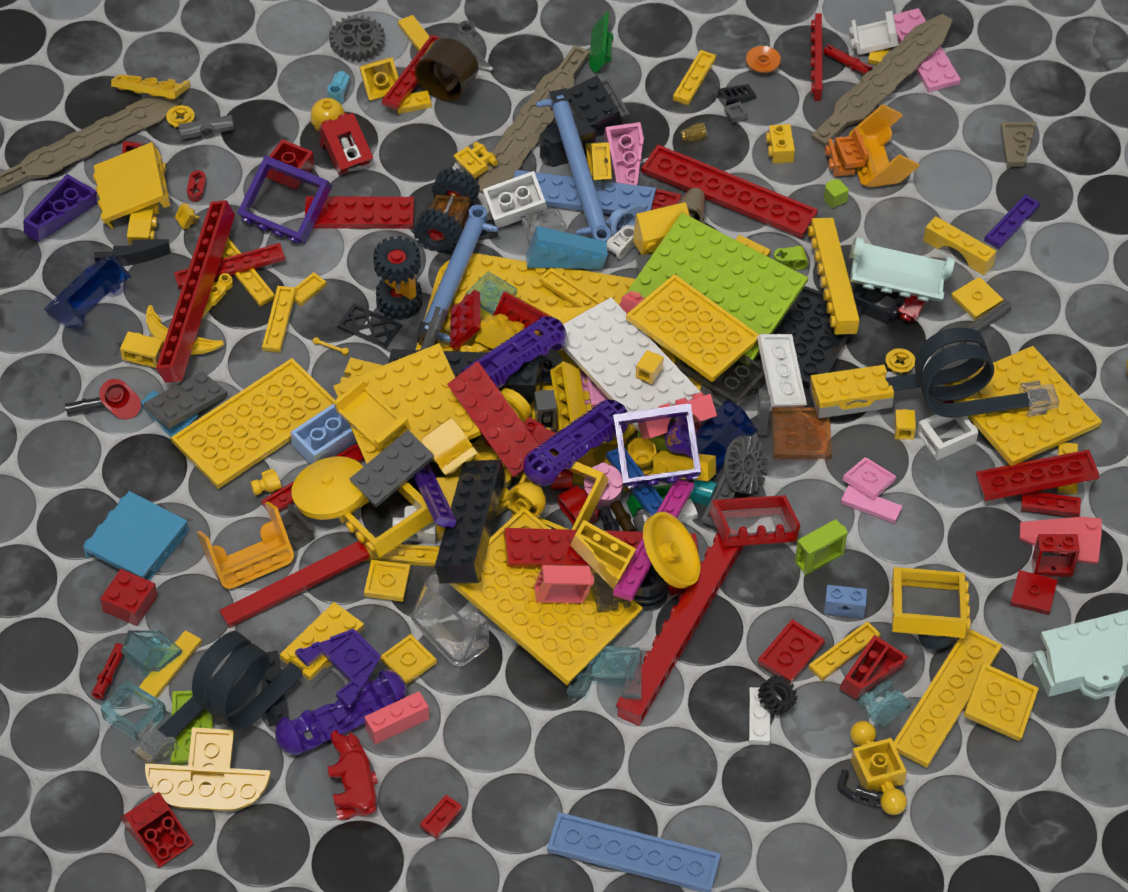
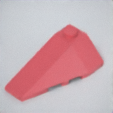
(1087, 528)

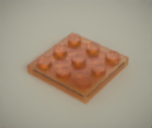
(800, 433)

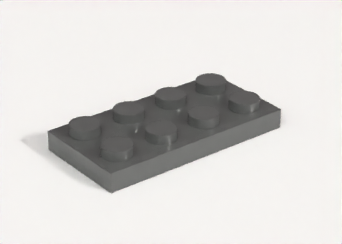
(185, 399)
(392, 468)

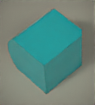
(703, 491)

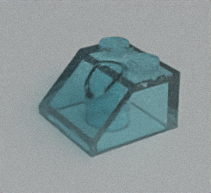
(149, 650)

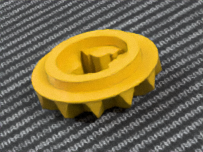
(182, 111)
(901, 355)

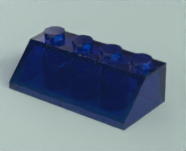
(721, 430)

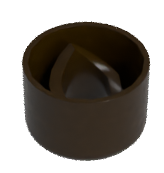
(446, 69)

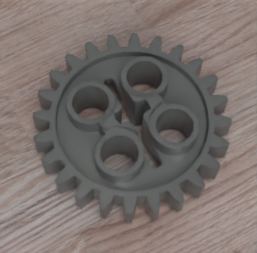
(370, 37)

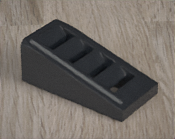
(727, 97)

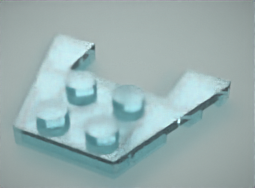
(612, 665)

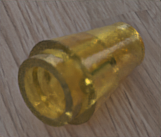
(694, 132)

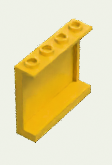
(130, 183)

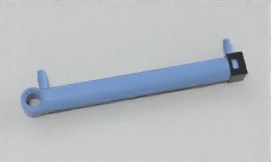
(559, 103)
(456, 268)

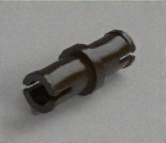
(622, 516)

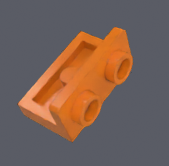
(852, 150)
(834, 161)

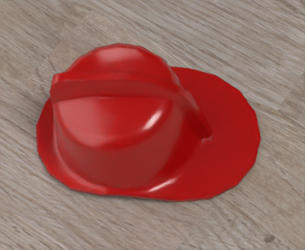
(119, 398)

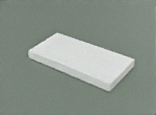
(781, 370)

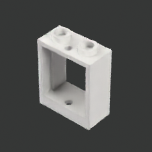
(934, 443)

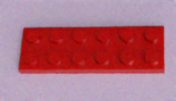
(364, 212)
(493, 416)
(1037, 475)

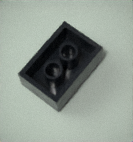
(594, 105)

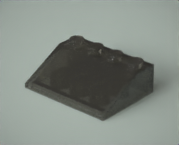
(734, 384)

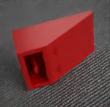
(157, 829)

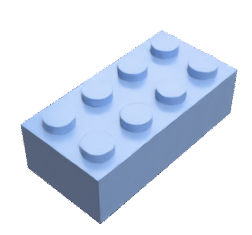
(323, 436)

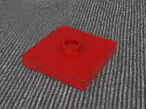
(1033, 592)

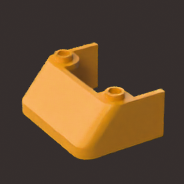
(876, 133)
(255, 560)

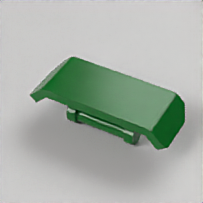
(600, 44)

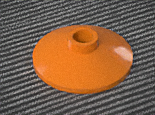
(763, 59)

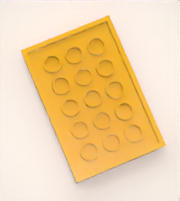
(692, 327)

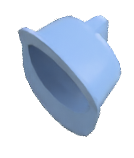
(623, 217)

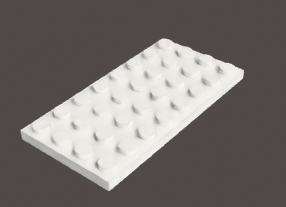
(608, 353)

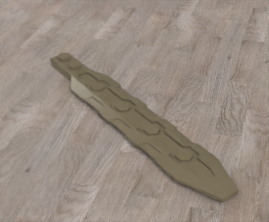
(884, 77)
(531, 121)
(85, 142)

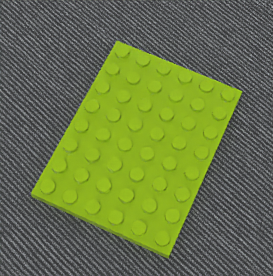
(726, 272)

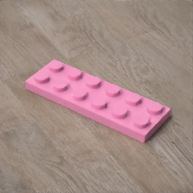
(935, 70)

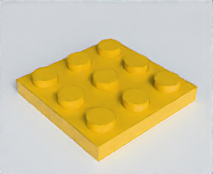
(1000, 702)

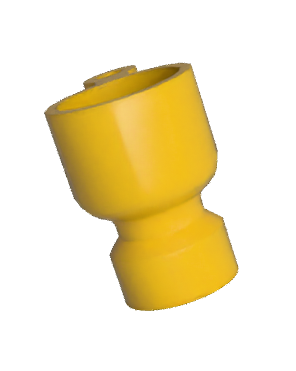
(269, 482)

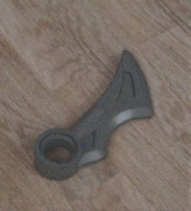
(468, 40)

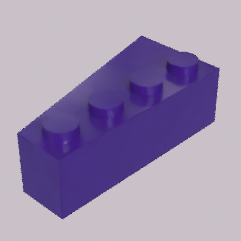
(59, 207)

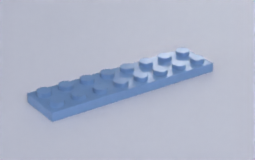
(562, 193)
(634, 852)

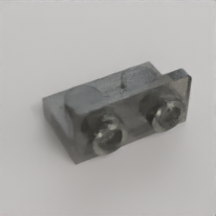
(297, 528)

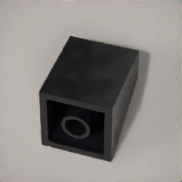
(552, 147)

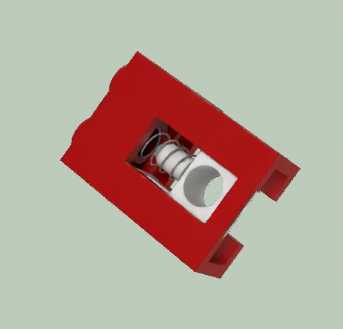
(340, 130)

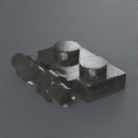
(604, 595)

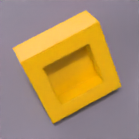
(185, 216)

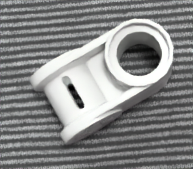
(621, 242)

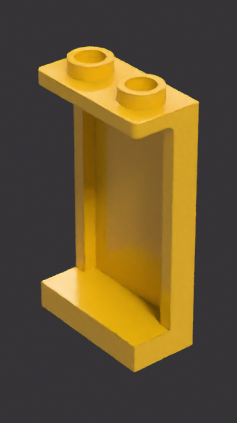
(370, 416)

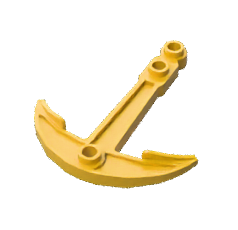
(201, 345)

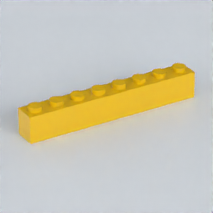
(833, 276)

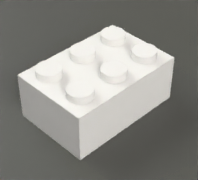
(514, 199)

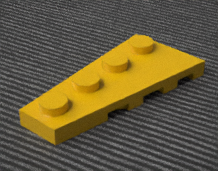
(152, 86)

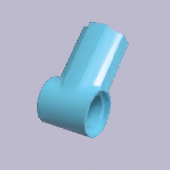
(338, 86)

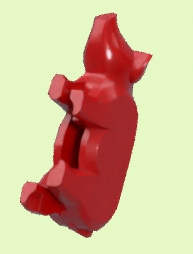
(356, 777)

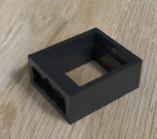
(875, 311)

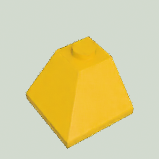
(378, 77)

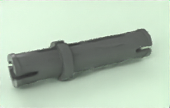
(434, 327)

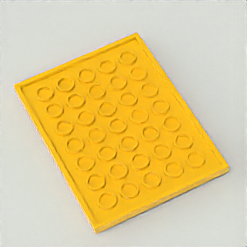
(556, 634)

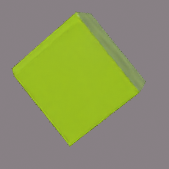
(835, 193)

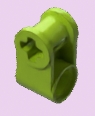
(792, 257)

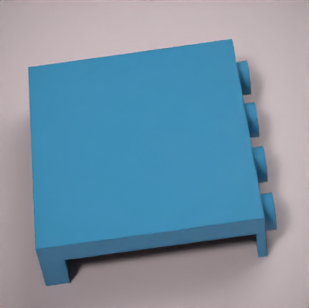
(137, 536)

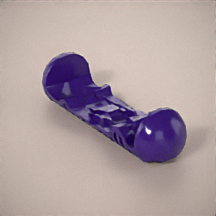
(522, 348)
(573, 442)
(323, 721)

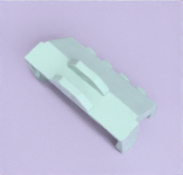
(899, 271)
(1085, 656)

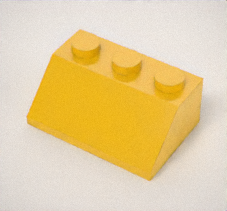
(654, 225)

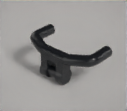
(862, 795)

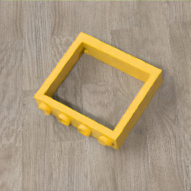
(600, 483)
(397, 533)
(927, 623)

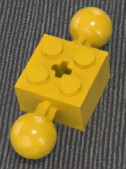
(878, 766)

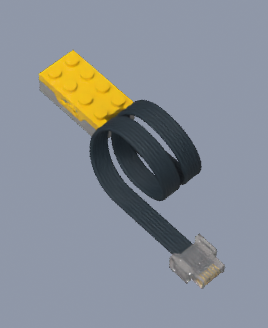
(870, 389)
(216, 693)

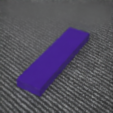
(1012, 222)

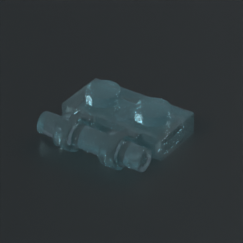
(886, 709)

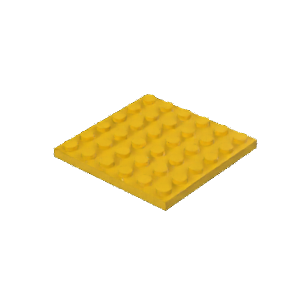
(418, 391)
(1011, 430)

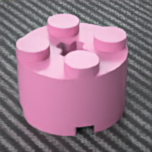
(614, 488)

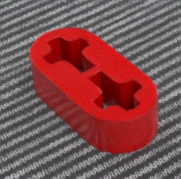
(200, 186)

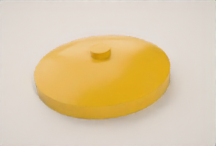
(325, 488)
(671, 550)

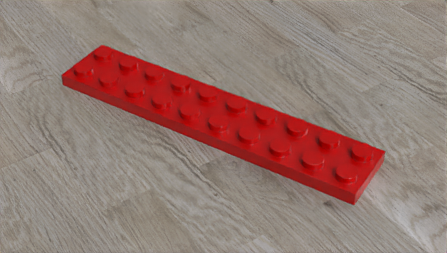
(730, 191)
(552, 546)

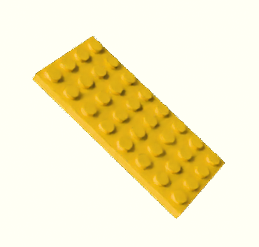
(252, 423)

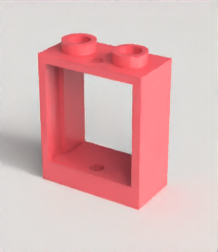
(563, 584)

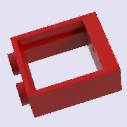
(1063, 565)

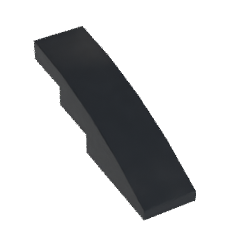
(138, 252)

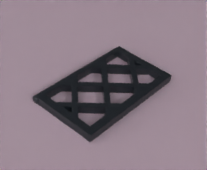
(390, 334)

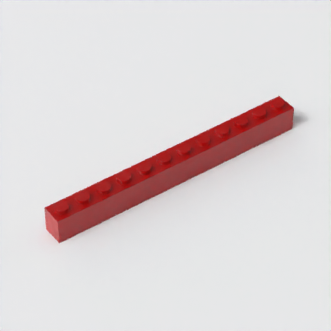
(195, 292)
(679, 629)

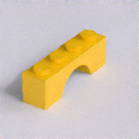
(977, 254)

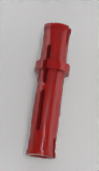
(853, 63)
(106, 677)

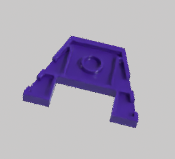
(350, 655)

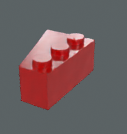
(872, 667)

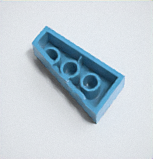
(564, 250)

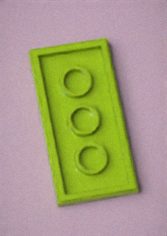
(203, 720)

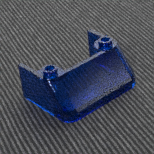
(87, 291)

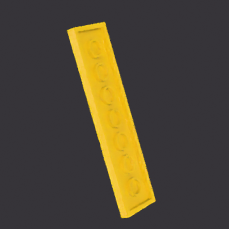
(945, 698)

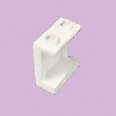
(874, 35)

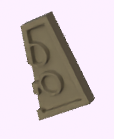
(1016, 141)

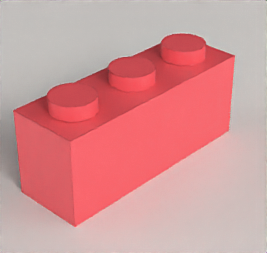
(396, 717)

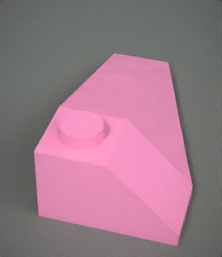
(625, 151)

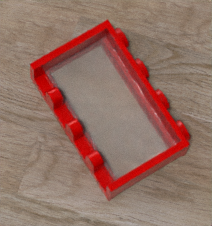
(755, 520)

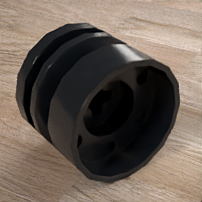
(652, 591)

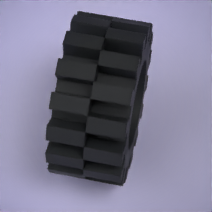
(783, 689)

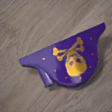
(678, 438)

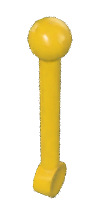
(344, 351)

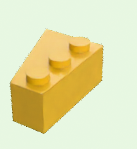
(602, 552)

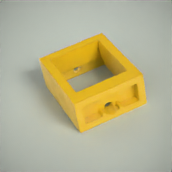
(596, 160)

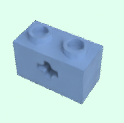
(845, 601)

